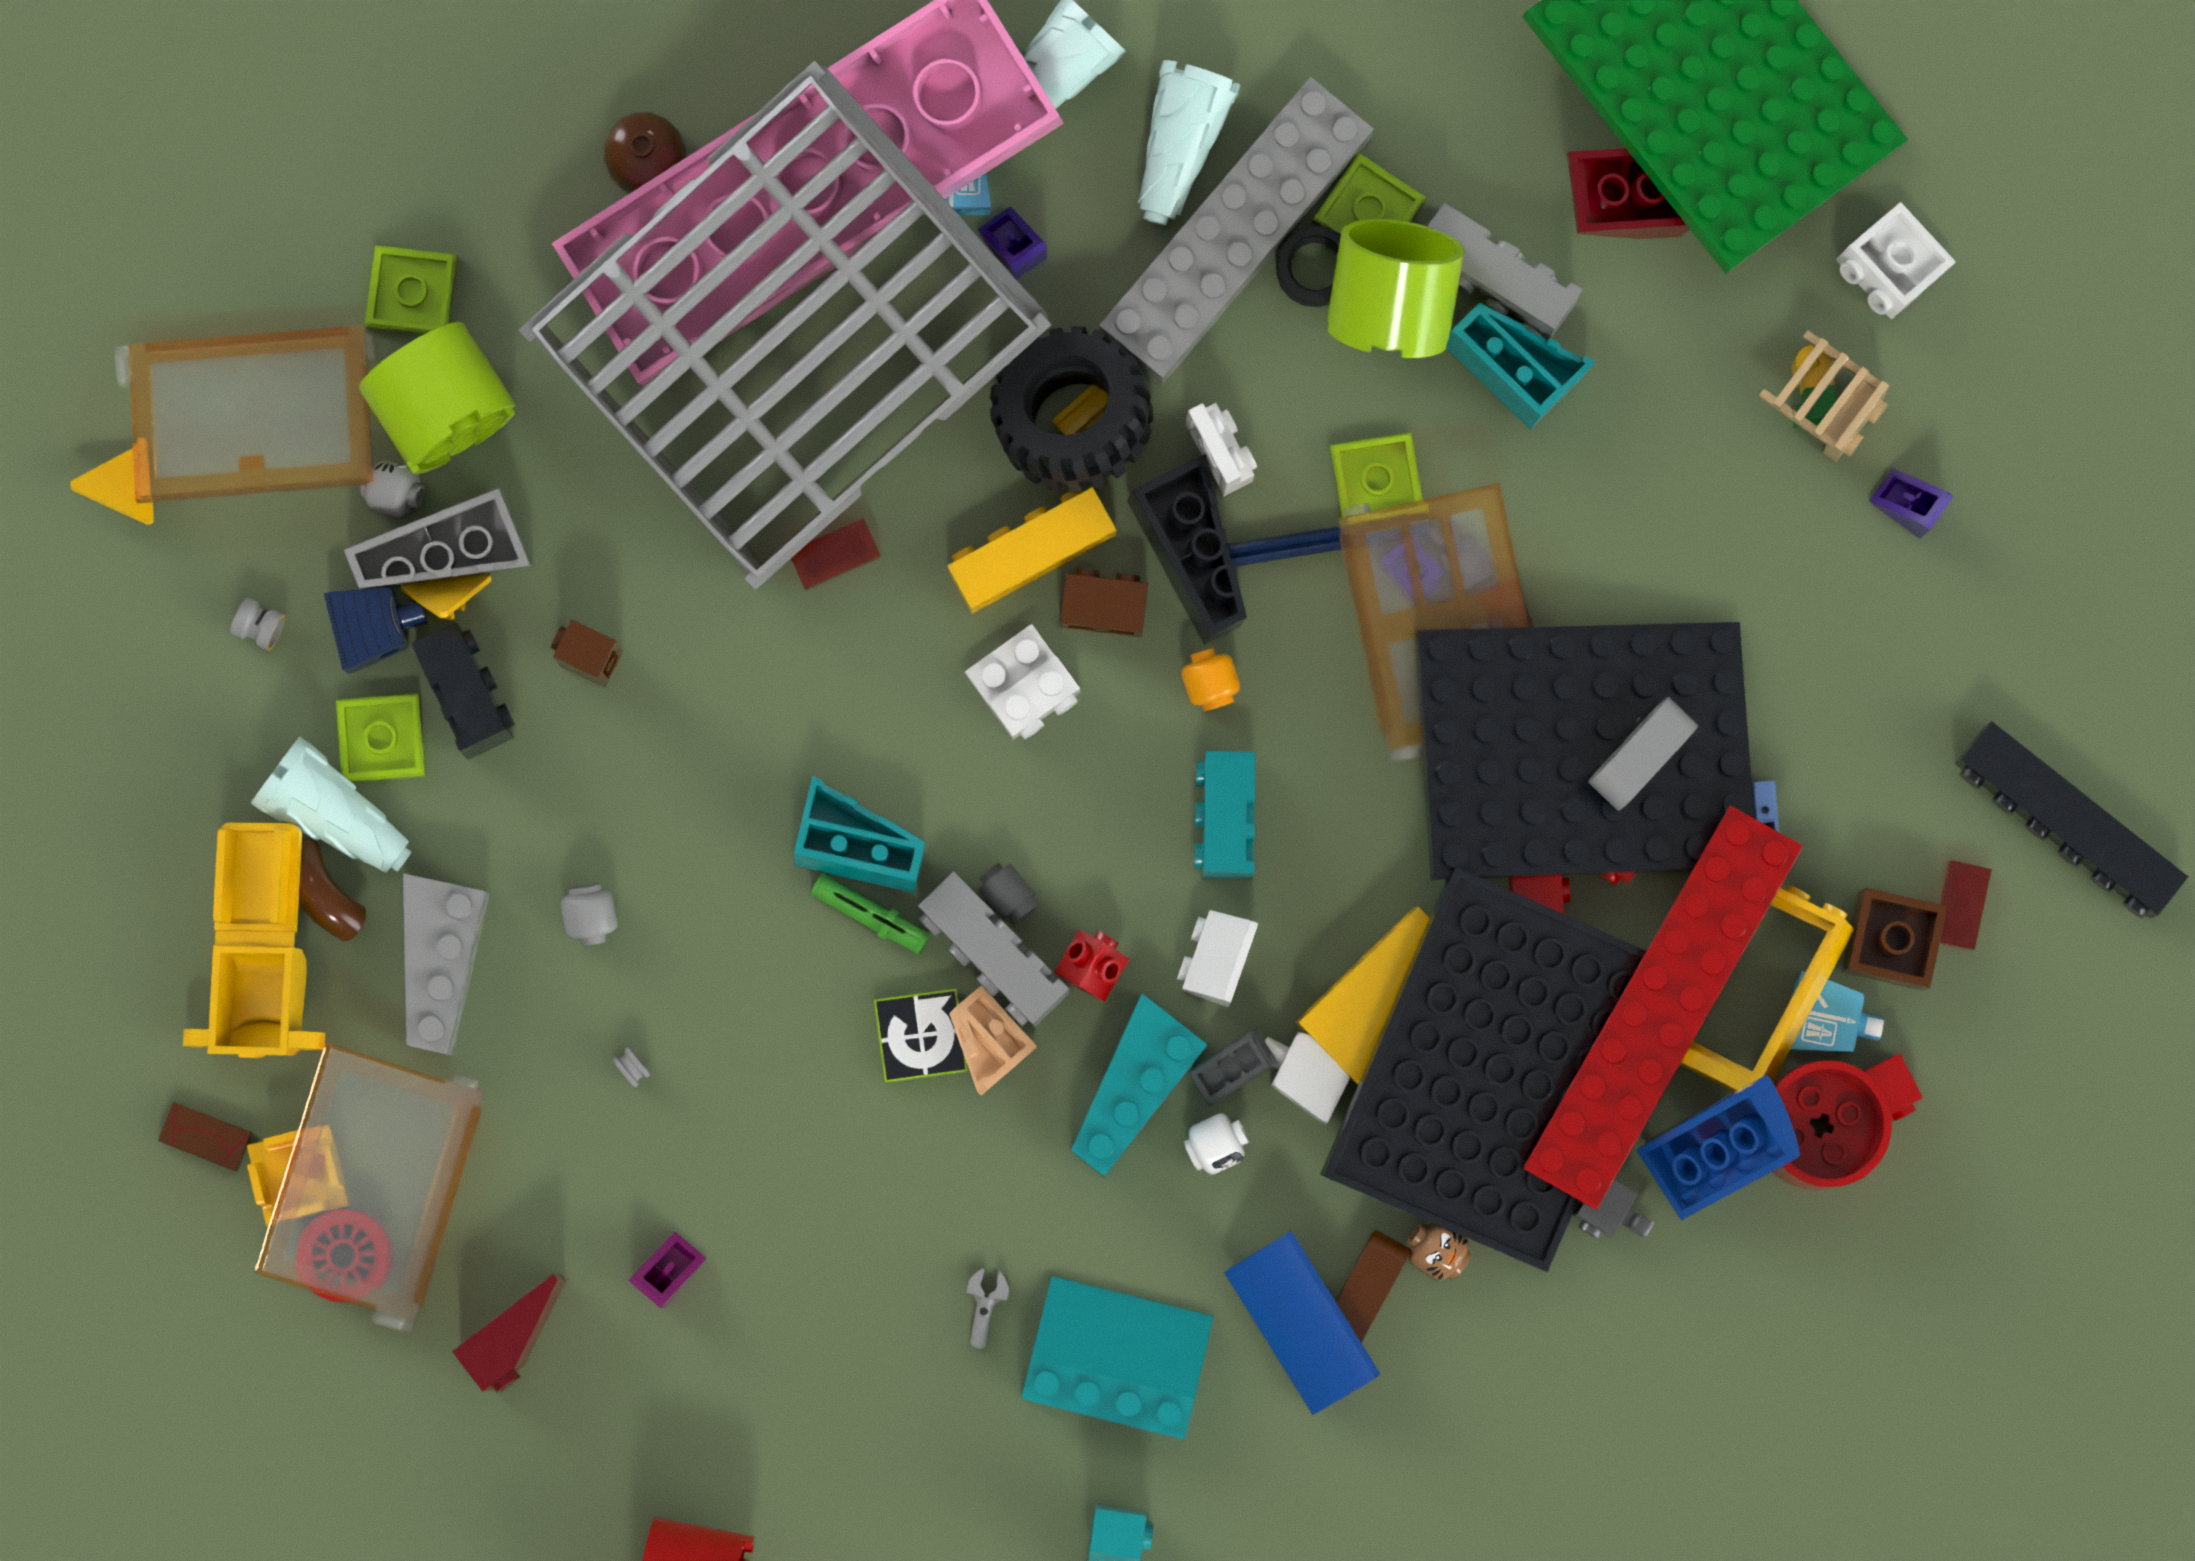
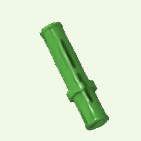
(913, 938)

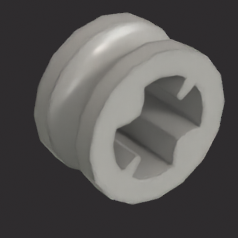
(631, 1067)

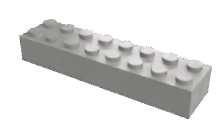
(1236, 230)

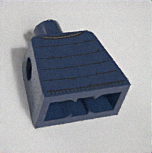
(370, 625)

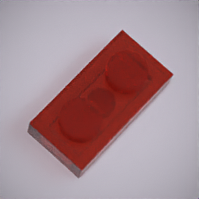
(835, 554)
(1965, 896)

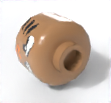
(1438, 1251)

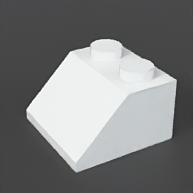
(1218, 957)

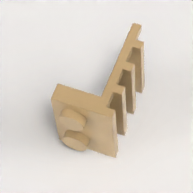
(1856, 405)

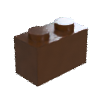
(1104, 603)
(586, 652)

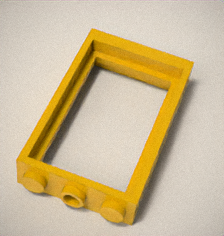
(1829, 919)

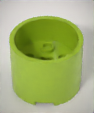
(1395, 287)
(437, 397)

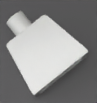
(1308, 1076)

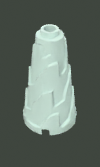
(1070, 52)
(1184, 126)
(328, 808)

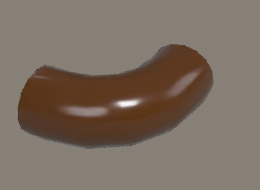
(324, 899)

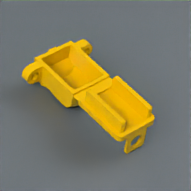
(255, 968)

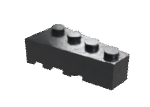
(1191, 545)

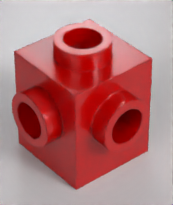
(1092, 964)

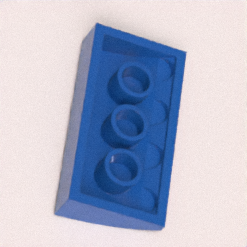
(1722, 1148)
(1302, 1323)

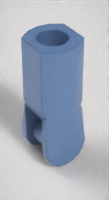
(1765, 803)

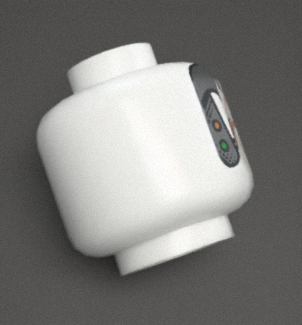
(1216, 1144)

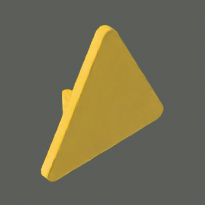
(114, 487)
(446, 594)

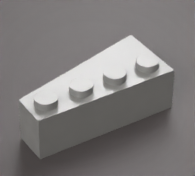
(1504, 279)
(447, 544)
(993, 950)
(439, 952)

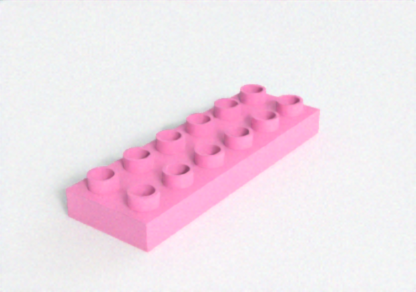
(936, 83)

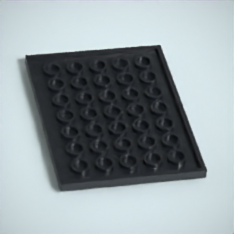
(1535, 711)
(1477, 1065)

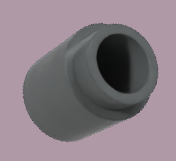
(1008, 893)

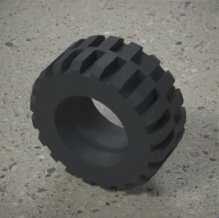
(1082, 456)

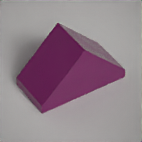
(667, 1270)

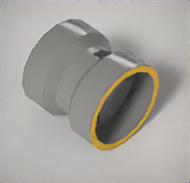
(258, 624)

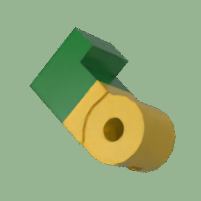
(1809, 383)

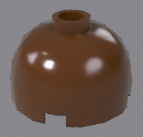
(641, 149)

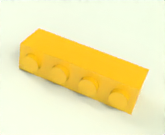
(1031, 549)

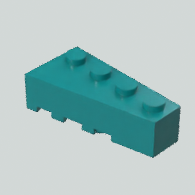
(1140, 1077)

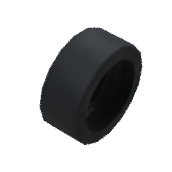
(1294, 242)

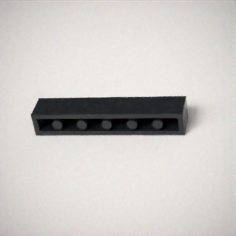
(2071, 821)

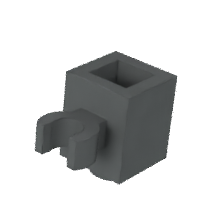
(1613, 1212)

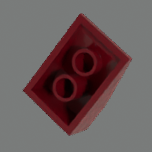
(1618, 197)
(506, 1342)

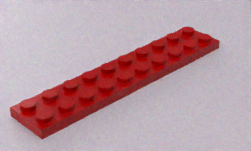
(1663, 1007)

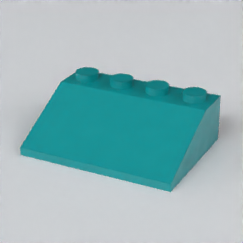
(1117, 1357)

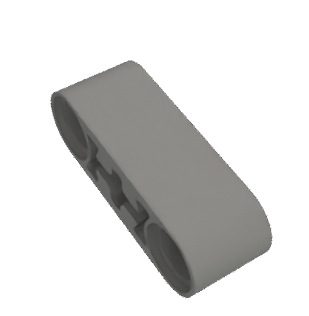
(1643, 753)

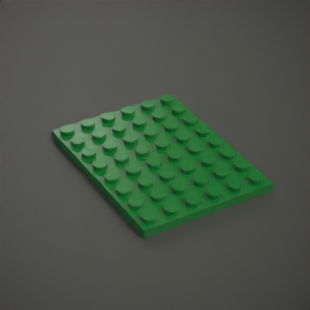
(1724, 107)

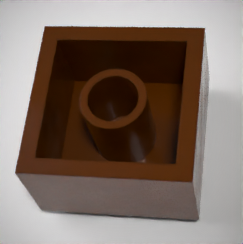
(1894, 939)

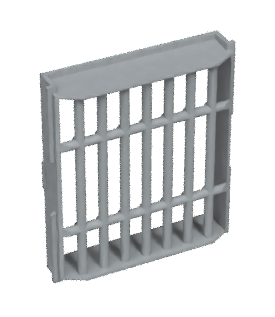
(775, 449)

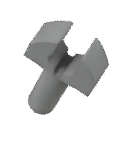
(984, 1306)

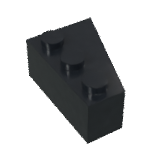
(464, 690)

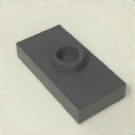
(1232, 1067)

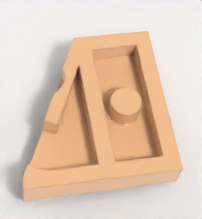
(988, 1039)

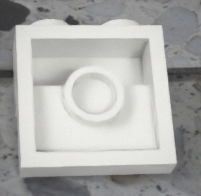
(1894, 261)
(1214, 437)
(1024, 683)

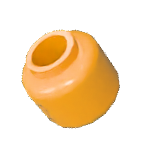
(1210, 679)

